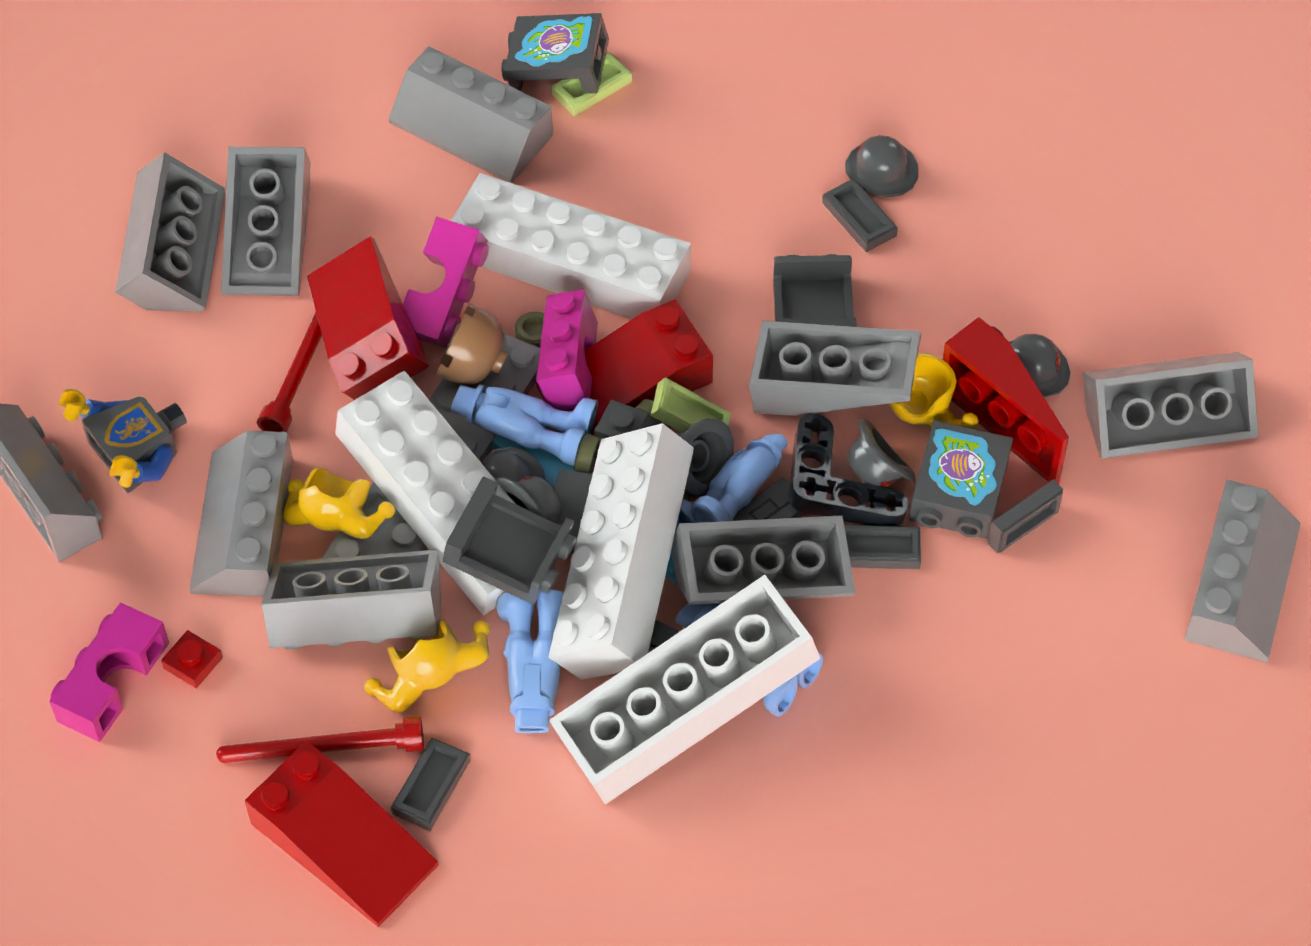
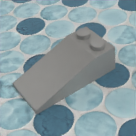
(265, 220)
(830, 367)

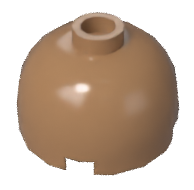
(473, 348)

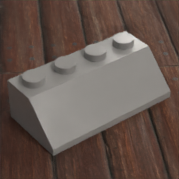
(471, 115)
(170, 237)
(1171, 404)
(43, 487)
(242, 515)
(796, 554)
(1244, 573)
(353, 599)

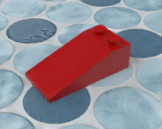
(364, 321)
(644, 352)
(1005, 397)
(339, 833)

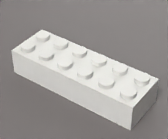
(574, 248)
(417, 467)
(621, 552)
(685, 689)

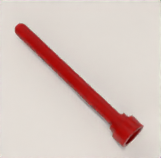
(277, 414)
(405, 735)

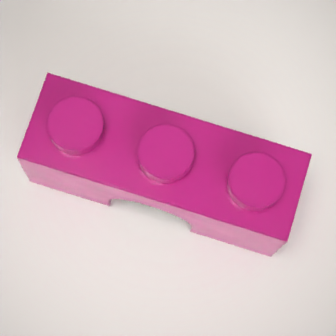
(460, 252)
(562, 364)
(123, 642)

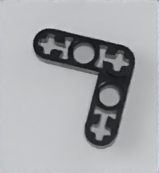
(821, 483)

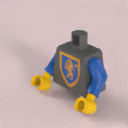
(127, 435)

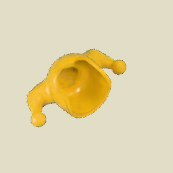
(931, 395)
(333, 504)
(430, 665)

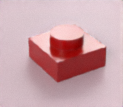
(191, 659)

